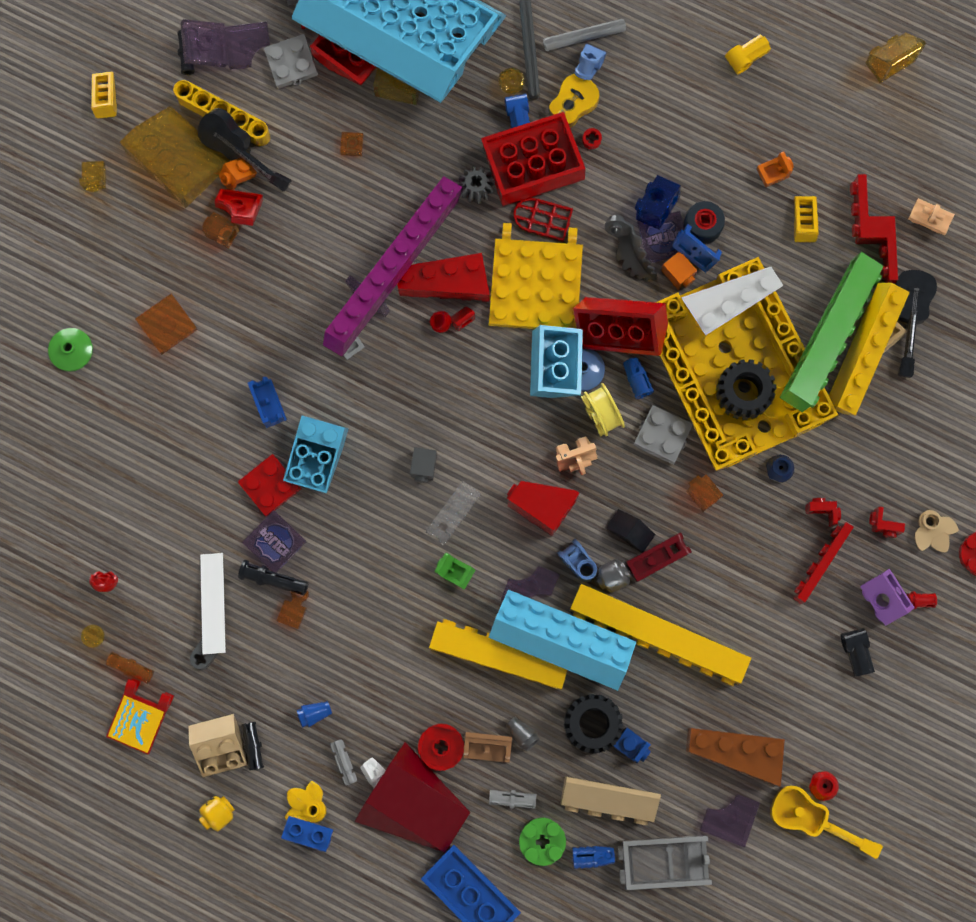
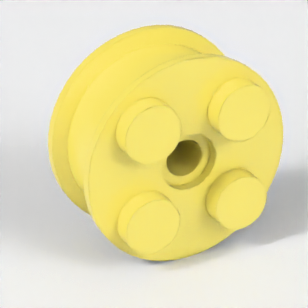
(602, 410)

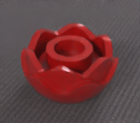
(103, 582)
(817, 789)

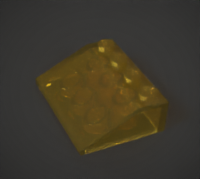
(174, 155)

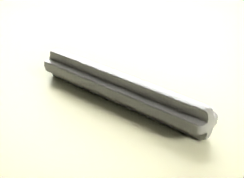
(584, 34)

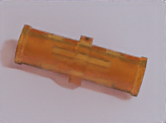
(129, 667)

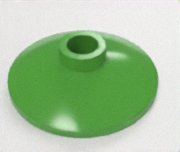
(78, 355)

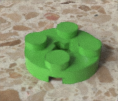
(552, 850)

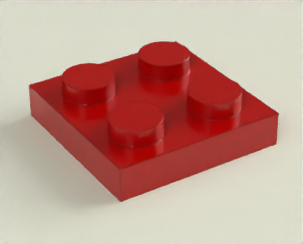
(267, 486)

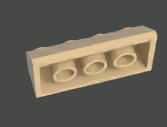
(609, 799)

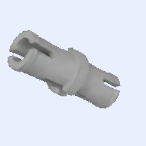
(512, 799)

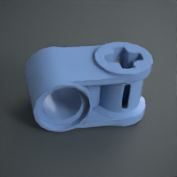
(590, 62)
(578, 560)

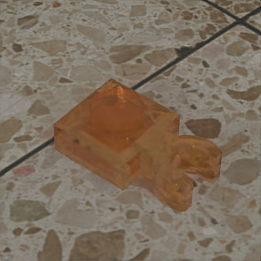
(292, 612)

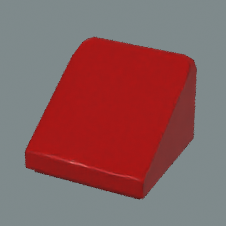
(463, 318)

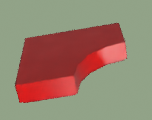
(240, 205)

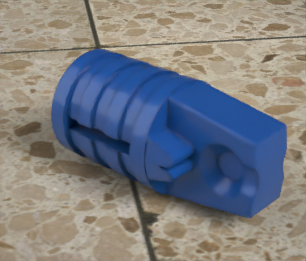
(637, 378)
(592, 856)

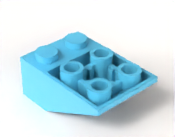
(315, 454)

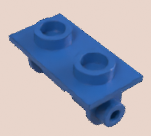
(307, 834)

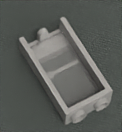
(664, 862)

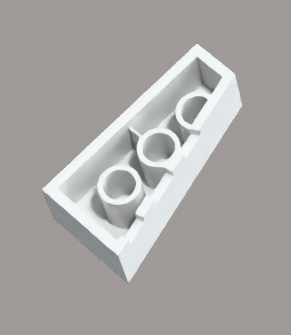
(725, 301)

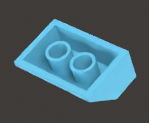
(556, 362)

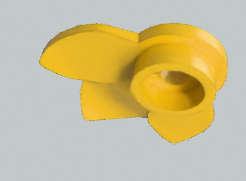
(304, 800)

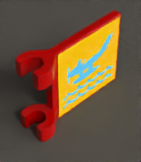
(138, 718)

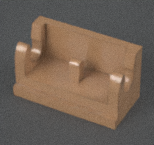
(487, 747)

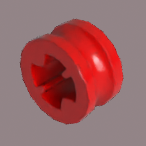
(596, 144)

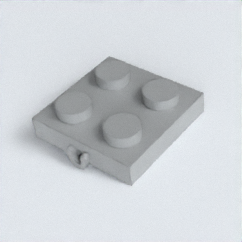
(291, 61)
(663, 434)

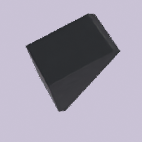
(631, 530)

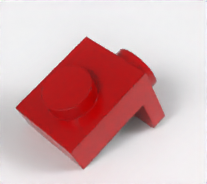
(820, 506)
(888, 528)

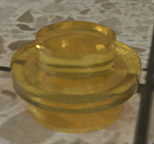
(92, 636)

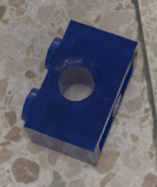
(656, 213)

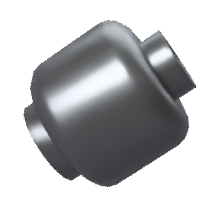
(614, 575)

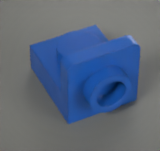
(632, 746)

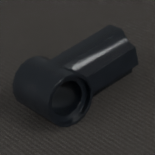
(856, 646)

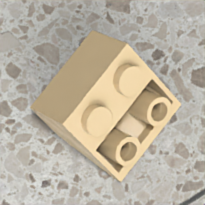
(217, 745)

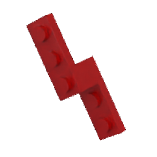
(874, 229)

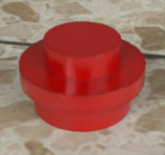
(440, 321)

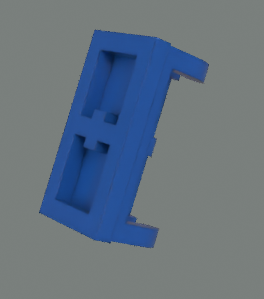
(695, 250)
(267, 402)

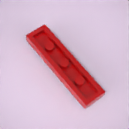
(817, 569)

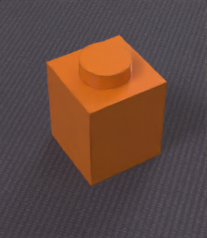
(679, 271)

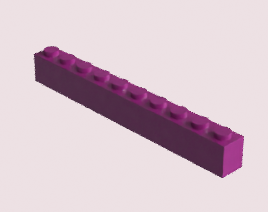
(391, 267)

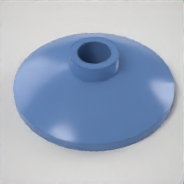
(595, 369)

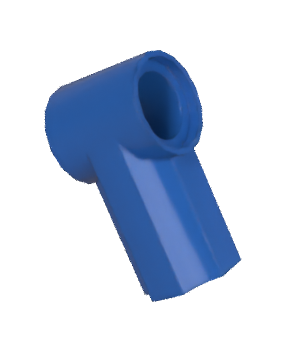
(517, 109)

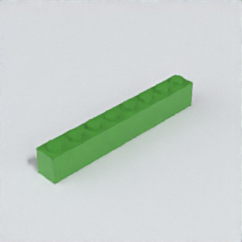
(831, 333)

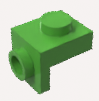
(454, 571)

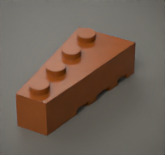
(747, 754)

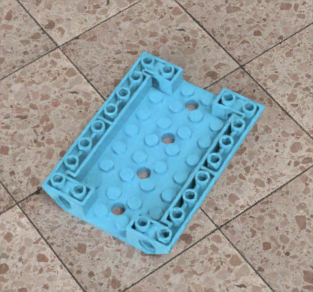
(400, 42)

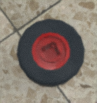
(701, 229)

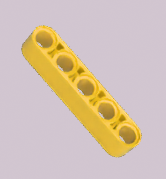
(198, 95)

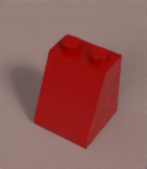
(542, 504)

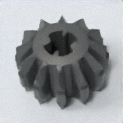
(476, 177)

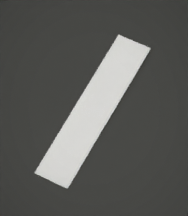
(212, 603)

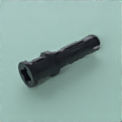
(263, 575)

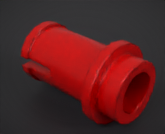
(923, 600)

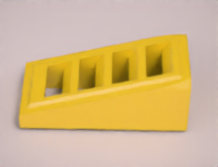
(108, 107)
(805, 232)

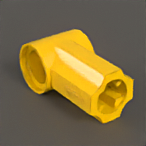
(743, 56)

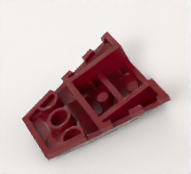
(414, 804)

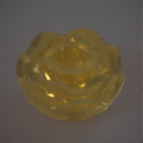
(514, 75)

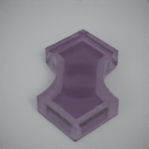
(539, 583)

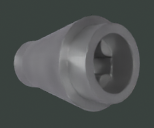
(523, 734)

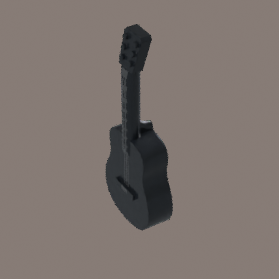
(222, 134)
(915, 311)

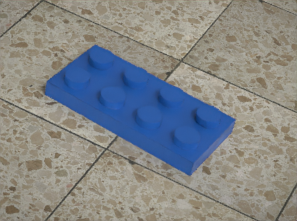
(468, 890)

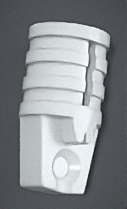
(372, 771)

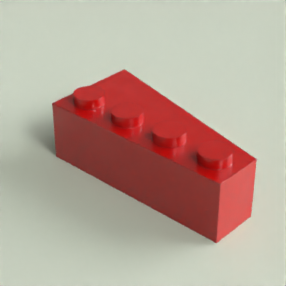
(447, 278)

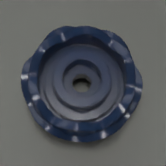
(773, 468)

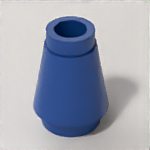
(313, 713)

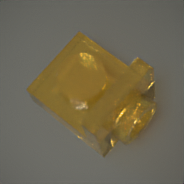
(93, 176)

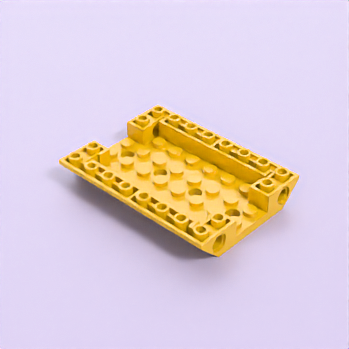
(696, 365)

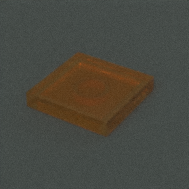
(166, 324)

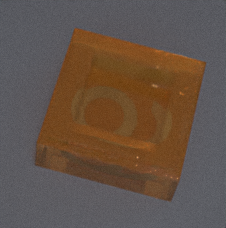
(352, 144)

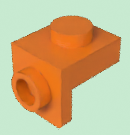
(775, 169)
(236, 172)

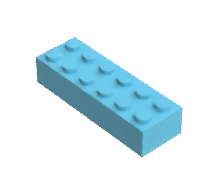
(562, 640)

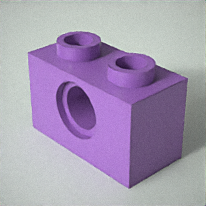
(898, 601)

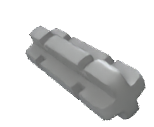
(343, 762)

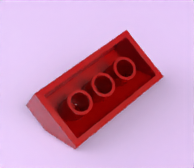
(622, 325)

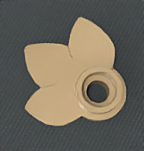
(936, 535)

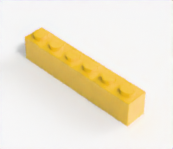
(867, 347)
(490, 653)

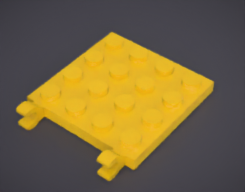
(535, 282)

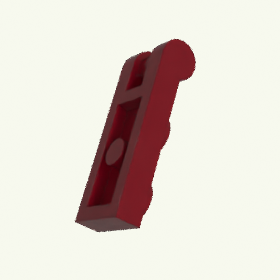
(657, 557)

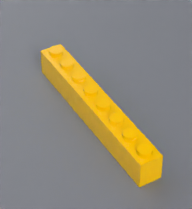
(661, 635)

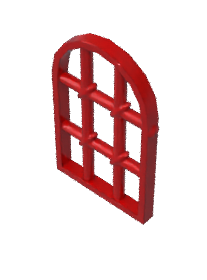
(550, 214)

